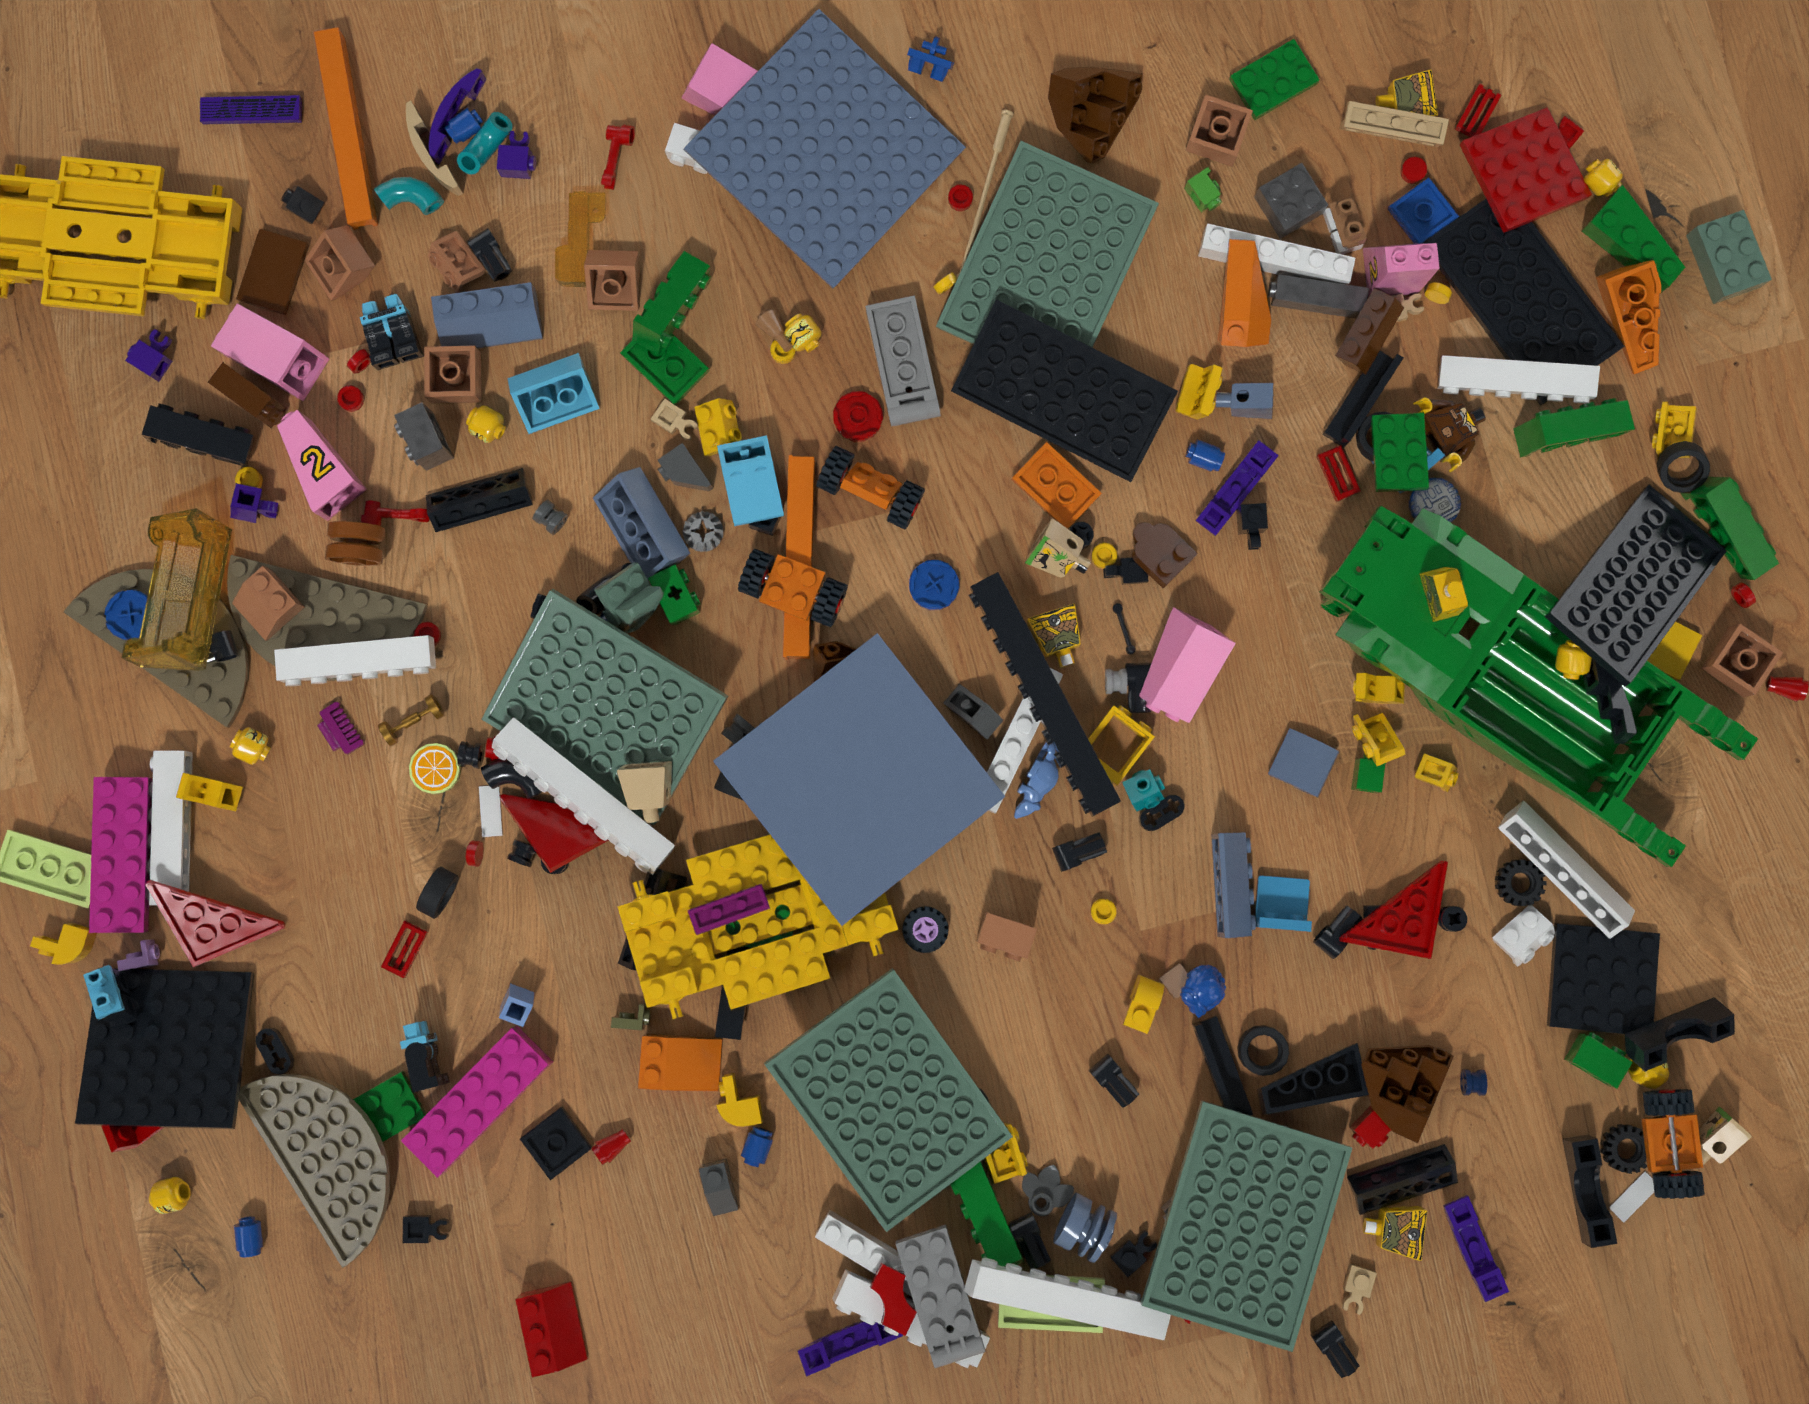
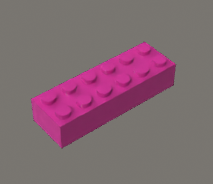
(120, 855)
(476, 1101)

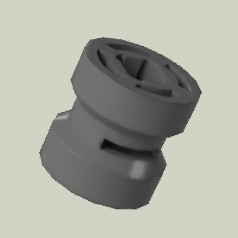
(550, 517)
(738, 729)

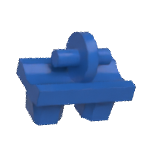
(918, 59)

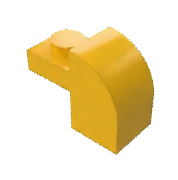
(1378, 689)
(209, 792)
(73, 944)
(1144, 1002)
(738, 1110)

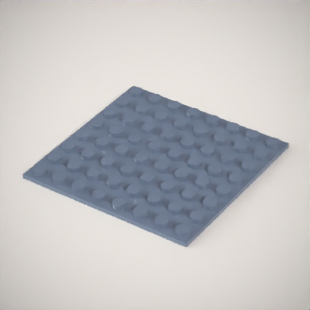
(825, 148)
(859, 779)

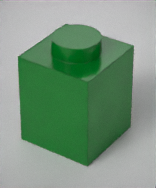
(1367, 775)

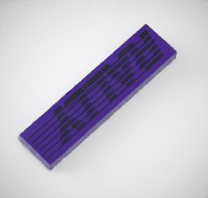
(251, 109)

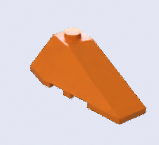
(1245, 307)
(1634, 310)

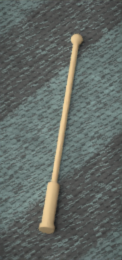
(997, 148)

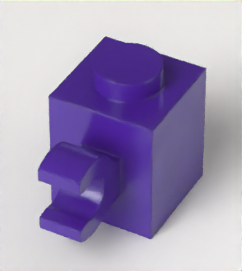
(516, 159)
(150, 358)
(248, 503)

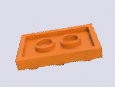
(1056, 486)

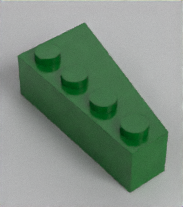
(1631, 237)
(670, 303)
(1574, 426)
(1733, 526)
(986, 1216)

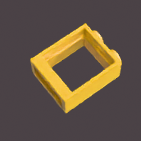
(1140, 729)

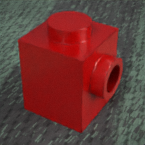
(1370, 1129)

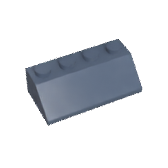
(488, 316)
(640, 522)
(1232, 885)

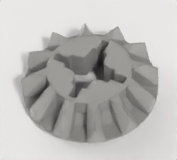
(711, 539)

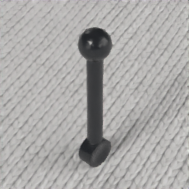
(1117, 609)

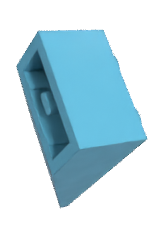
(750, 480)

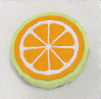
(434, 768)

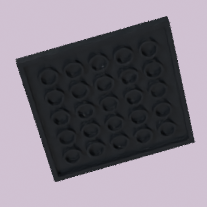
(174, 1062)

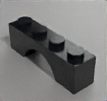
(1703, 1021)
(1584, 1167)

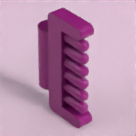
(334, 734)

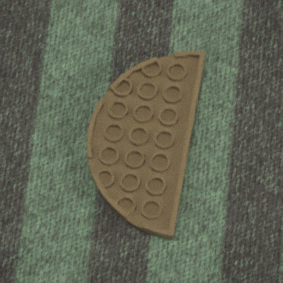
(331, 612)
(213, 690)
(326, 1154)

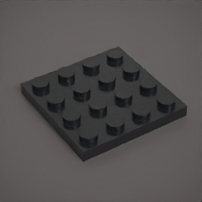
(1602, 980)

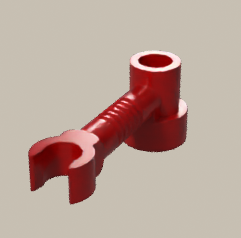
(618, 136)
(374, 514)

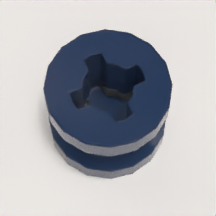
(1473, 1082)

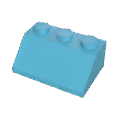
(553, 393)

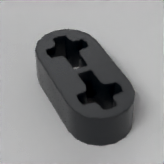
(1164, 818)
(280, 1047)

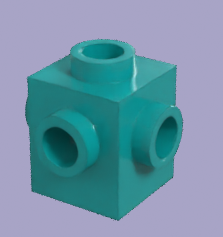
(1144, 789)

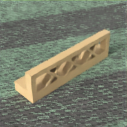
(1394, 124)

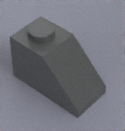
(683, 470)
(973, 711)
(718, 1187)

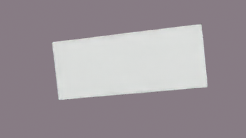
(490, 811)
(1633, 1197)

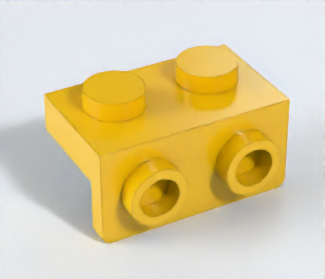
(1199, 390)
(717, 424)
(1675, 426)
(1378, 739)
(1007, 1159)

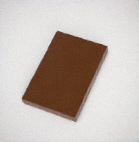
(272, 271)

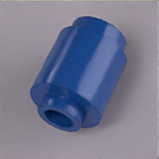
(464, 125)
(1205, 455)
(757, 1146)
(248, 1237)

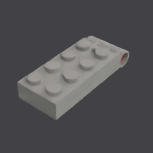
(902, 361)
(940, 1296)

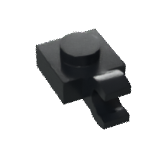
(1128, 571)

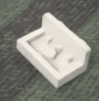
(1525, 935)

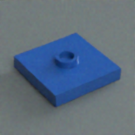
(1422, 212)

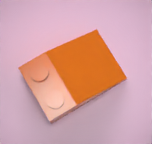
(679, 1063)

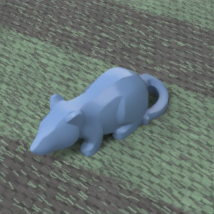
(1042, 779)

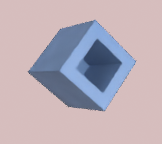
(516, 1005)

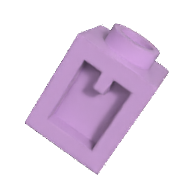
(137, 960)

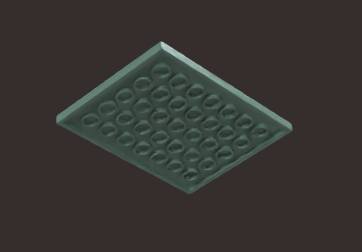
(1049, 248)
(603, 697)
(888, 1099)
(1246, 1226)

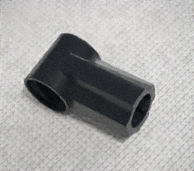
(487, 250)
(222, 647)
(1135, 680)
(1075, 852)
(1329, 936)
(1111, 1077)
(1028, 1236)
(1332, 1344)

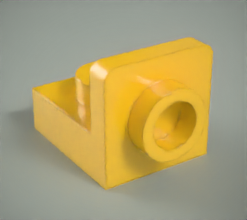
(1437, 772)

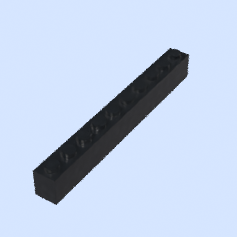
(1045, 695)

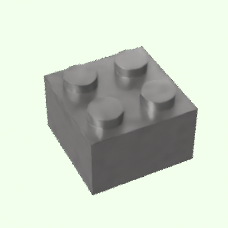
(1291, 200)
(423, 436)

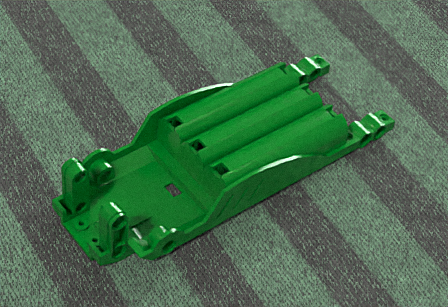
(1504, 678)

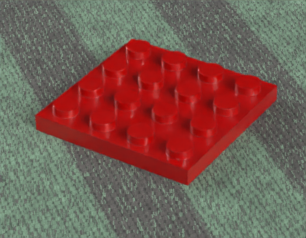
(1525, 169)

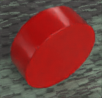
(1413, 170)
(960, 197)
(359, 361)
(350, 398)
(1743, 595)
(430, 629)
(474, 853)

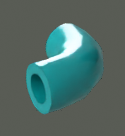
(484, 143)
(409, 190)

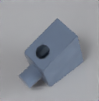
(1258, 397)

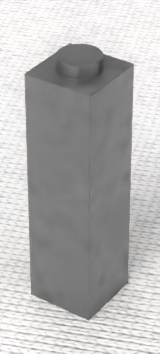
(1317, 296)

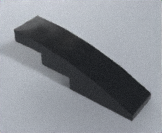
(1611, 702)
(729, 1021)

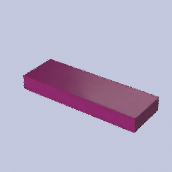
(728, 909)

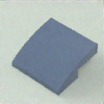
(1303, 762)

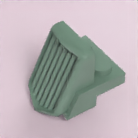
(629, 598)

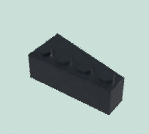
(198, 435)
(1321, 1082)

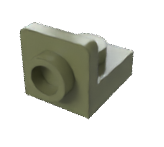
(627, 1021)

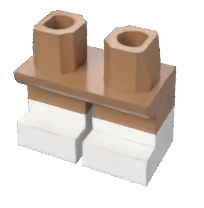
(1345, 221)

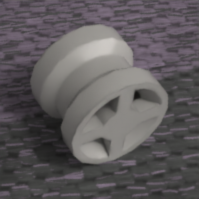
(1116, 681)

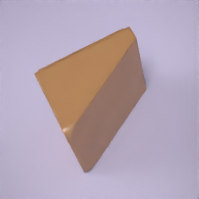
(1174, 980)

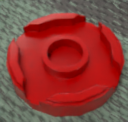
(857, 416)

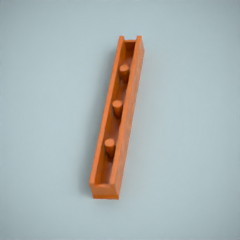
(345, 128)
(799, 546)

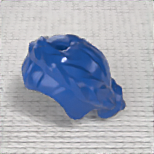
(1203, 989)

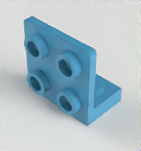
(1282, 903)

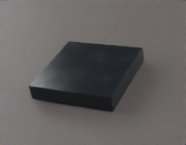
(556, 1143)

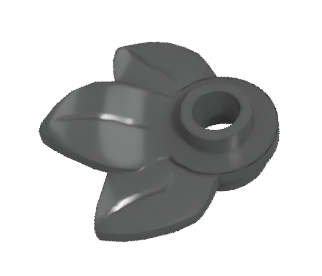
(1046, 1186)

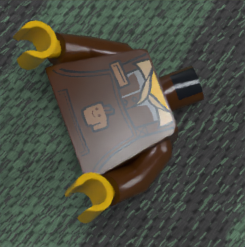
(1451, 428)

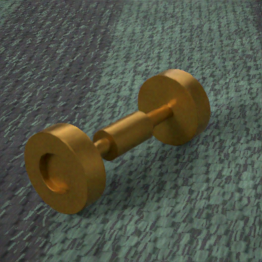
(389, 733)

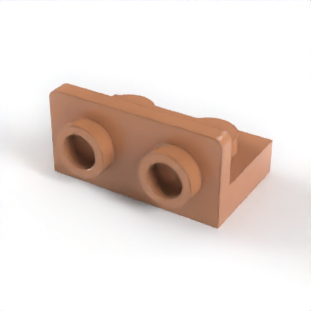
(455, 261)

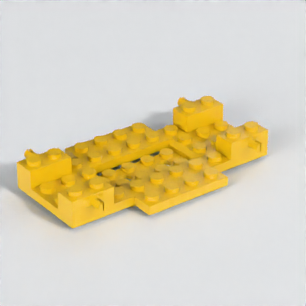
(182, 243)
(679, 963)

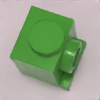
(1204, 191)

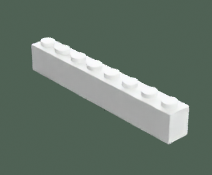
(582, 796)
(1064, 1298)

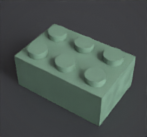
(1728, 257)

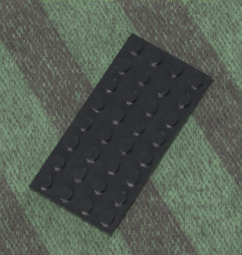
(1521, 292)
(1064, 390)
(1636, 585)

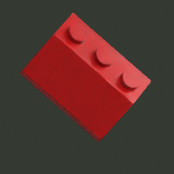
(551, 1328)

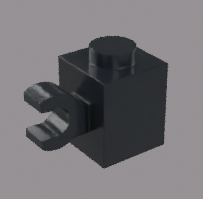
(1252, 521)

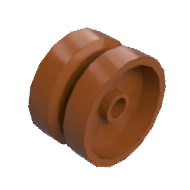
(355, 543)

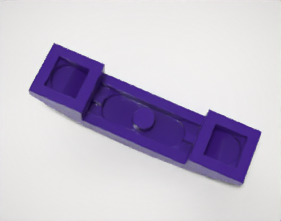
(469, 87)
(1237, 488)
(1474, 1248)
(842, 1344)

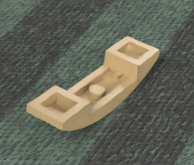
(416, 128)

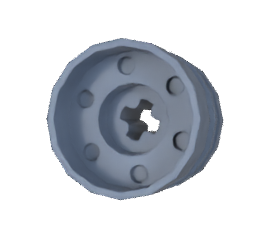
(1088, 1229)

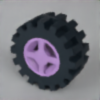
(925, 929)

